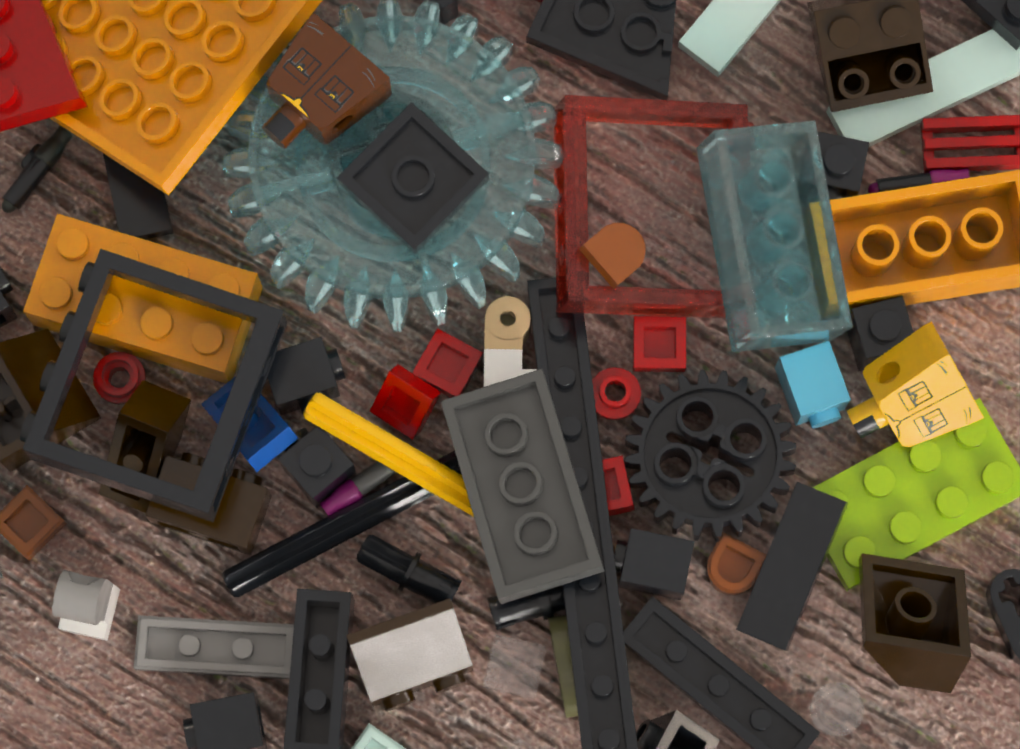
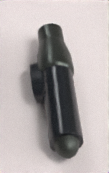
(36, 166)

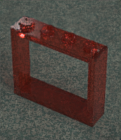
(571, 216)

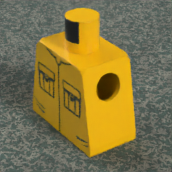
(915, 391)

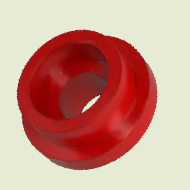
(108, 367)
(616, 409)

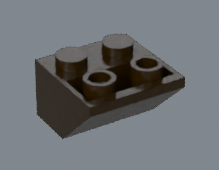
(869, 50)
(21, 371)

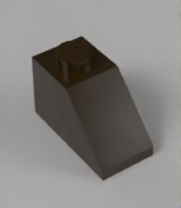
(144, 434)

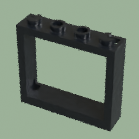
(235, 418)

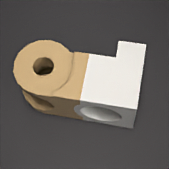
(504, 336)

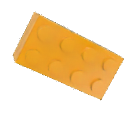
(930, 240)
(137, 316)

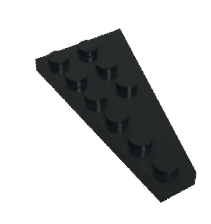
(612, 37)

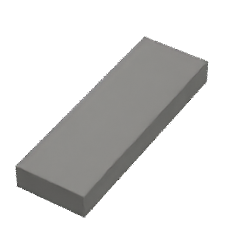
(213, 647)

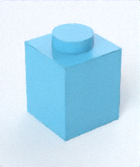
(813, 385)

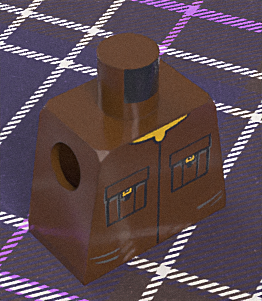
(322, 86)

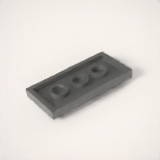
(522, 486)

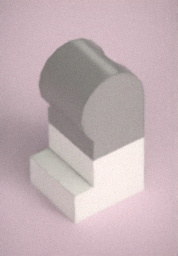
(85, 604)

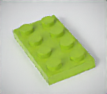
(920, 494)

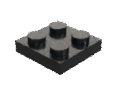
(413, 178)

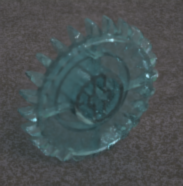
(340, 241)

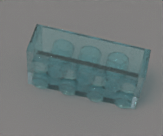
(773, 236)

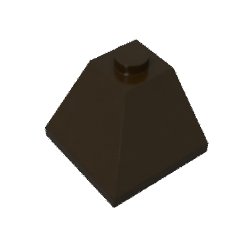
(915, 621)

